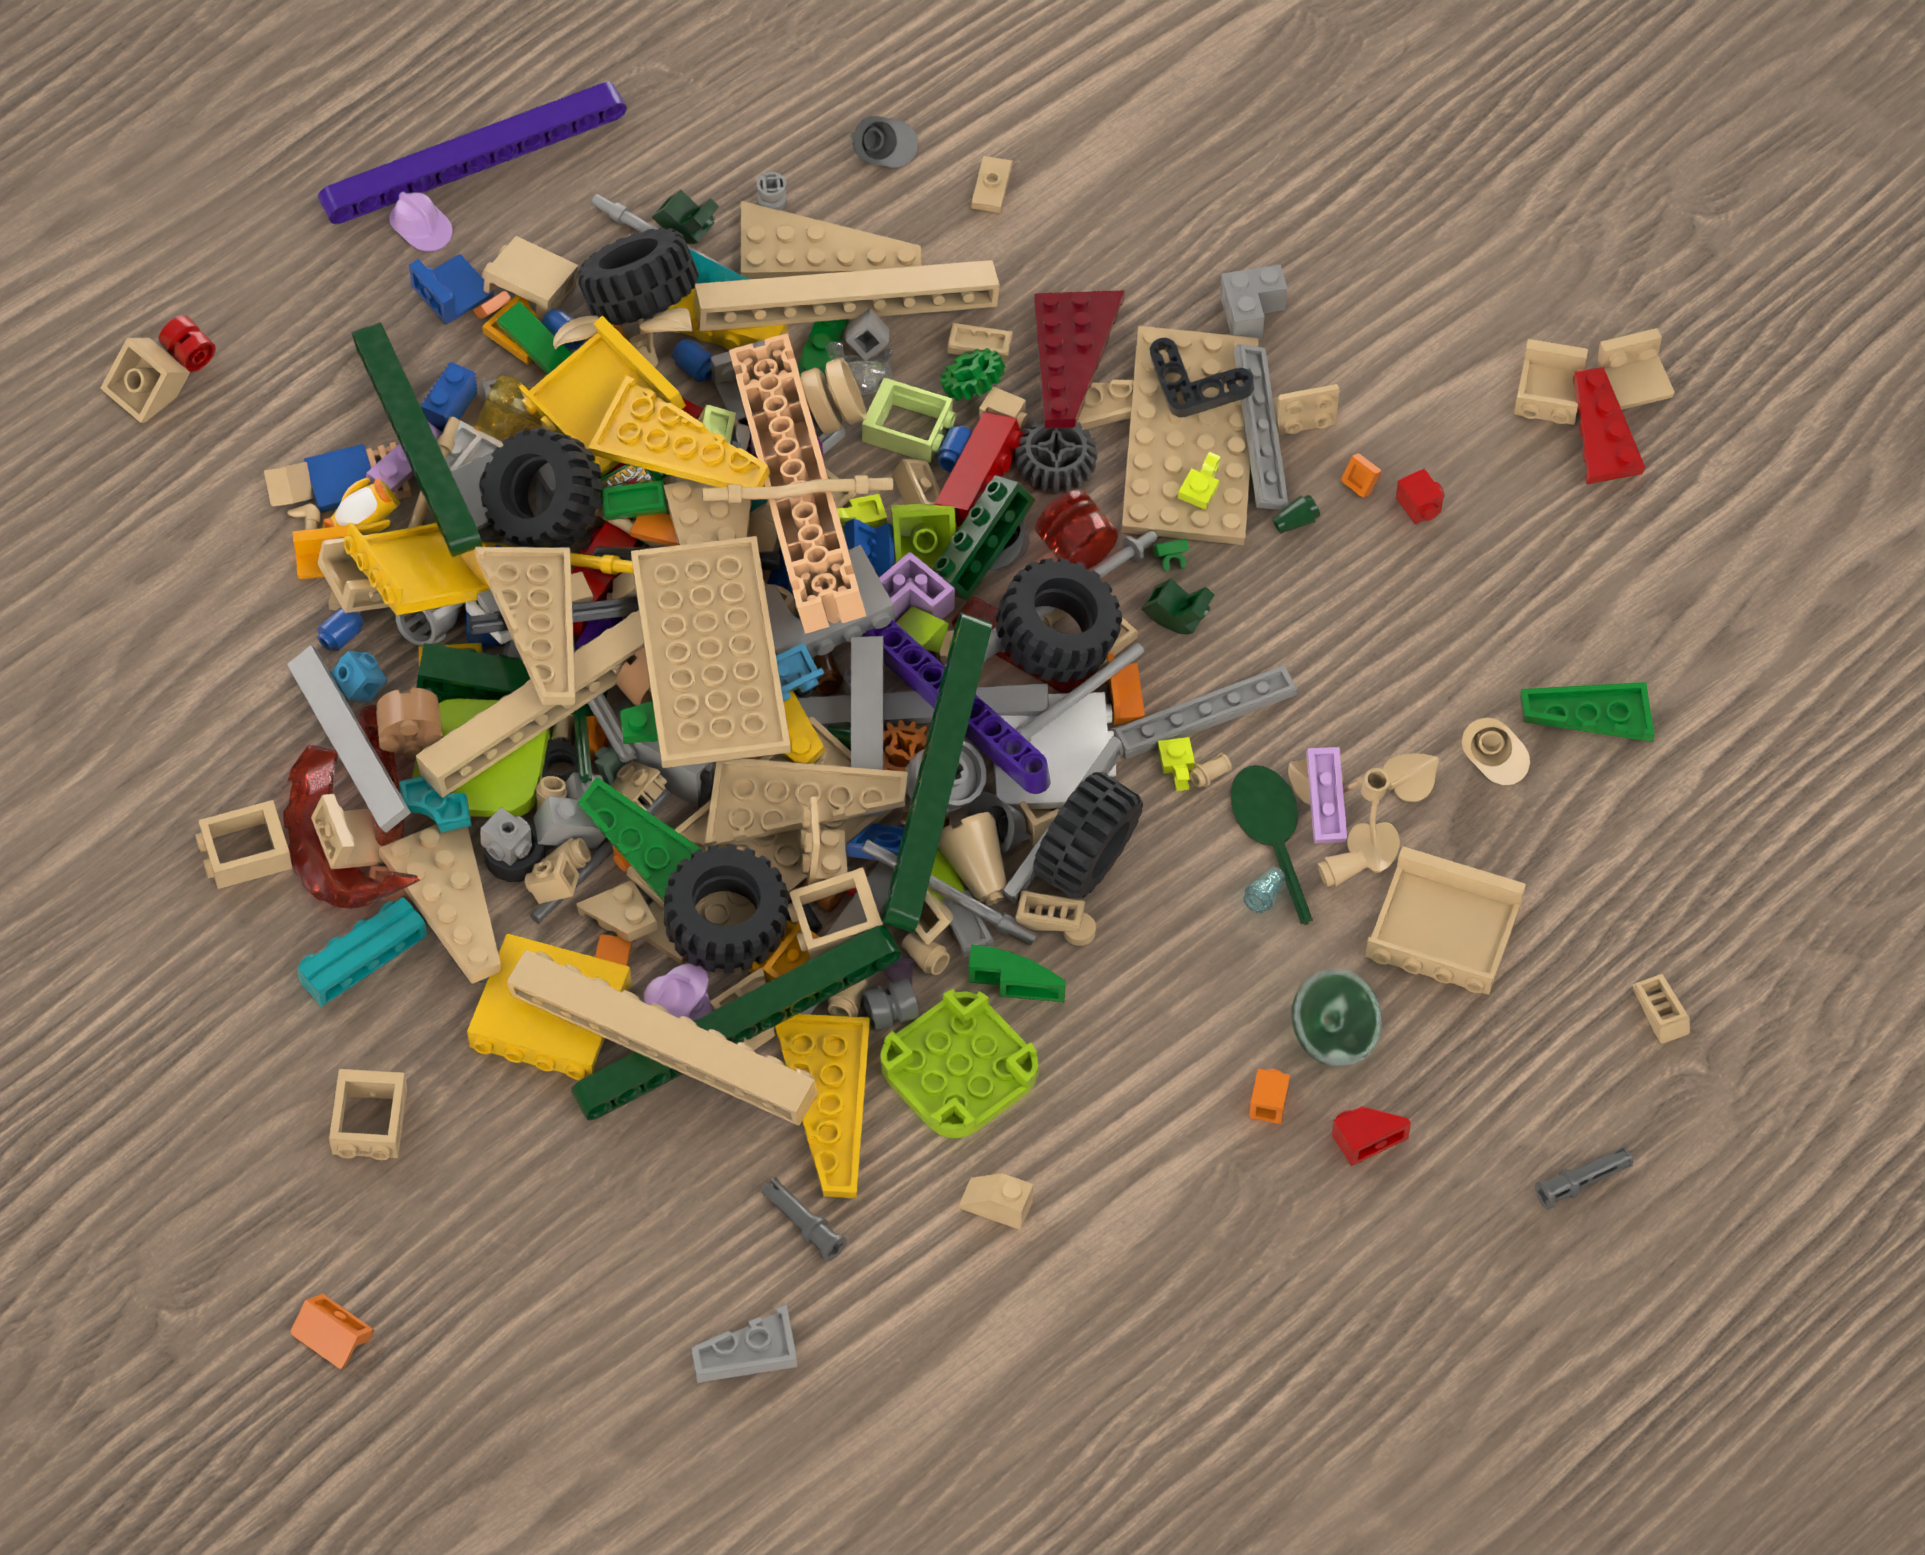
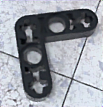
(1193, 391)

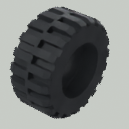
(638, 276)
(509, 482)
(1074, 592)
(1088, 835)
(725, 945)

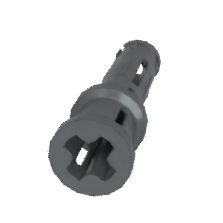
(1571, 1182)
(813, 1228)

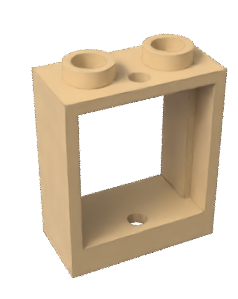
(251, 866)
(825, 888)
(368, 1085)

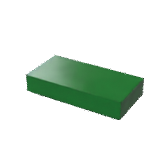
(633, 500)

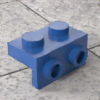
(876, 543)

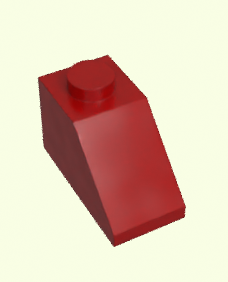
(1368, 1132)

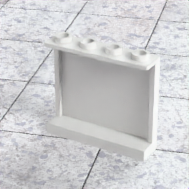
(1070, 747)

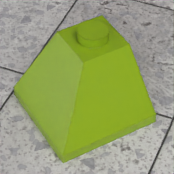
(922, 530)

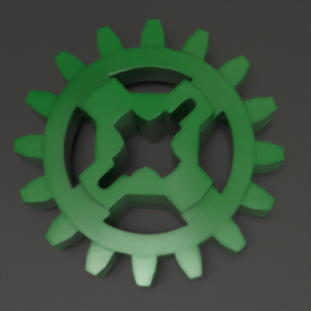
(972, 374)

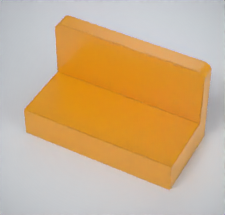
(308, 546)

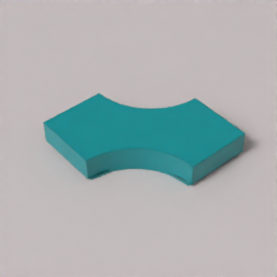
(448, 812)

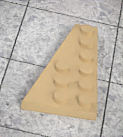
(795, 245)
(704, 520)
(536, 605)
(769, 796)
(448, 895)

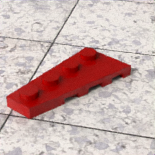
(1606, 436)

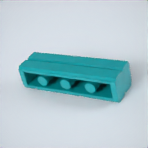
(361, 951)

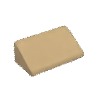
(916, 482)

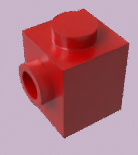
(1420, 496)

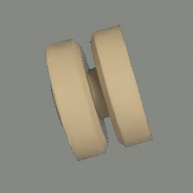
(833, 396)

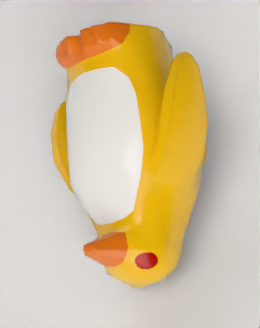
(365, 507)

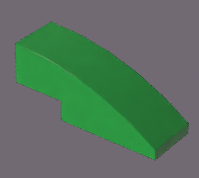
(1015, 975)

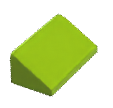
(924, 628)

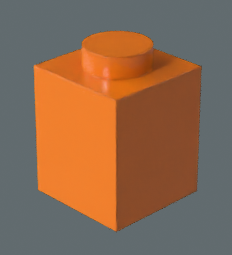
(1269, 1095)

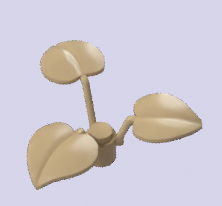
(669, 320)
(1412, 780)

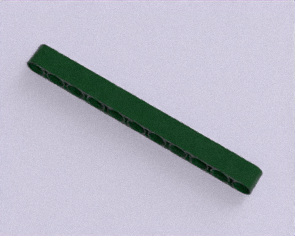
(417, 440)
(936, 773)
(746, 1017)

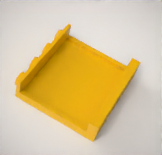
(584, 385)
(415, 568)
(533, 1035)

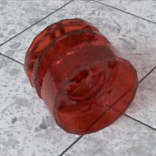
(1076, 529)

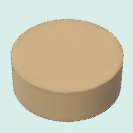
(1086, 933)

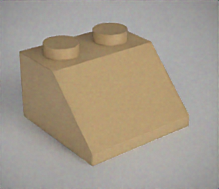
(144, 378)

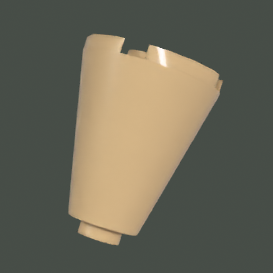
(976, 856)

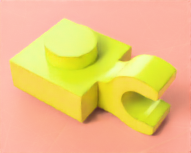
(1201, 486)
(865, 509)
(1177, 758)

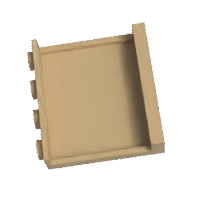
(1446, 921)

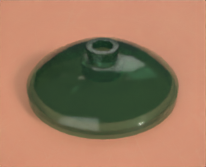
(1351, 1012)

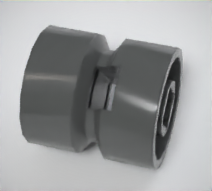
(890, 1004)

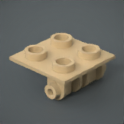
(638, 778)

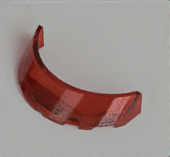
(345, 887)

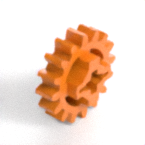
(904, 744)

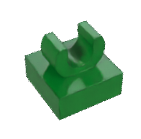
(1171, 550)

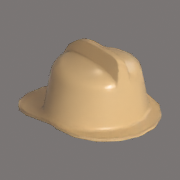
(1496, 751)

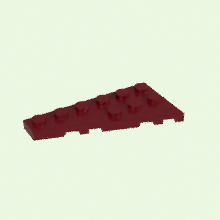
(1071, 343)

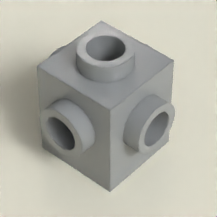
(506, 837)

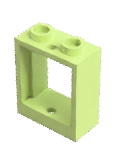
(914, 399)

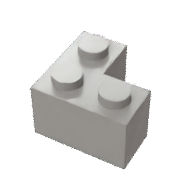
(1250, 295)
(563, 819)

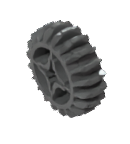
(1074, 451)

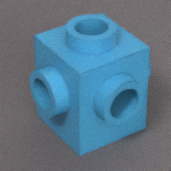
(358, 676)

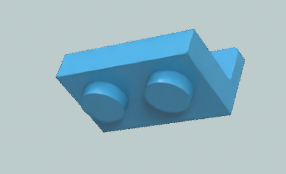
(797, 670)

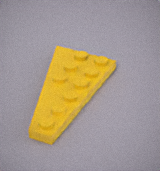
(667, 440)

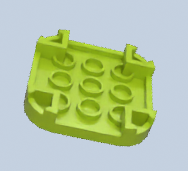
(508, 782)
(959, 1064)

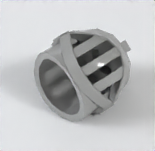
(434, 623)

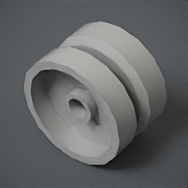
(968, 779)

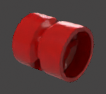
(186, 343)

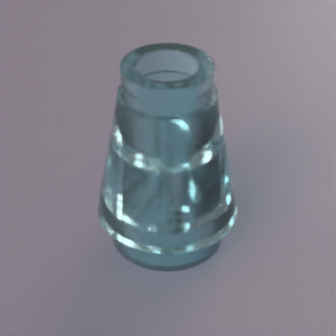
(1264, 890)

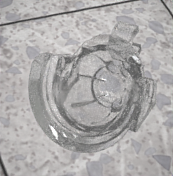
(866, 373)

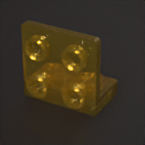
(504, 412)

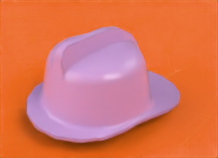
(420, 222)
(678, 990)

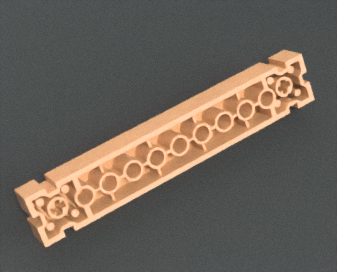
(806, 523)

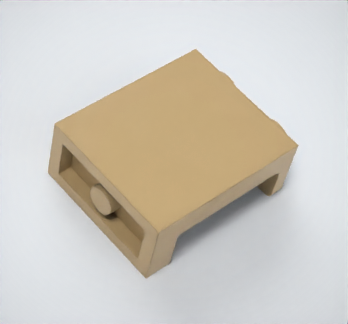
(531, 274)
(1547, 381)
(346, 580)

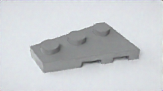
(754, 1349)

